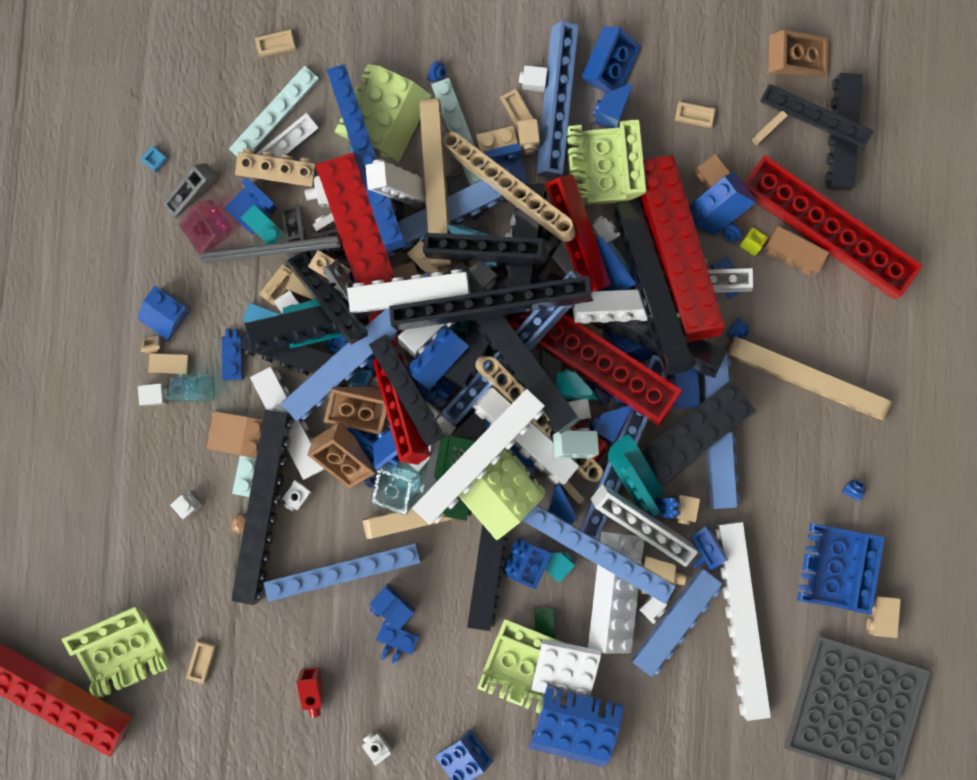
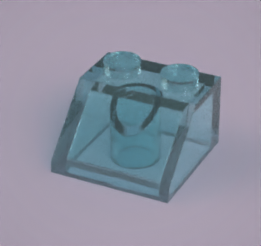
(191, 388)
(396, 488)

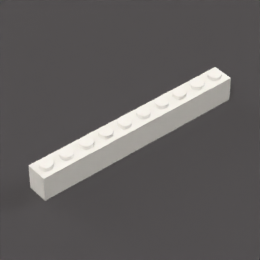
(743, 622)

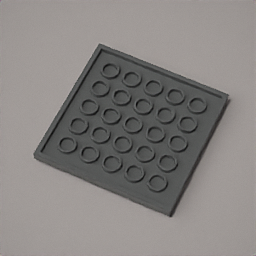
(856, 709)

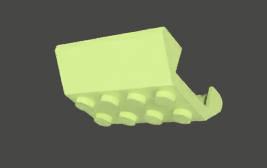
(389, 110)
(607, 163)
(503, 495)
(118, 651)
(514, 664)

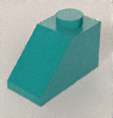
(262, 225)
(573, 386)
(559, 565)

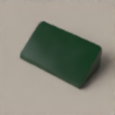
(545, 621)

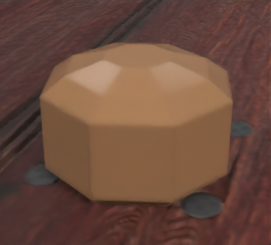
(237, 524)

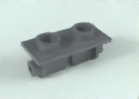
(336, 273)

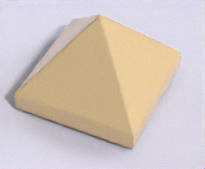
(150, 344)

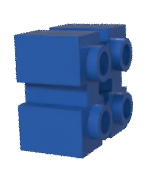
(392, 608)

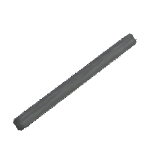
(271, 249)

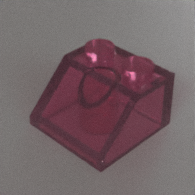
(205, 226)

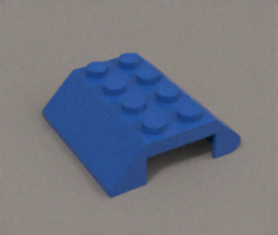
(841, 568)
(575, 729)

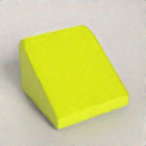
(753, 241)

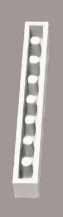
(478, 456)

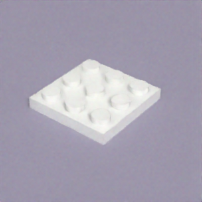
(566, 668)

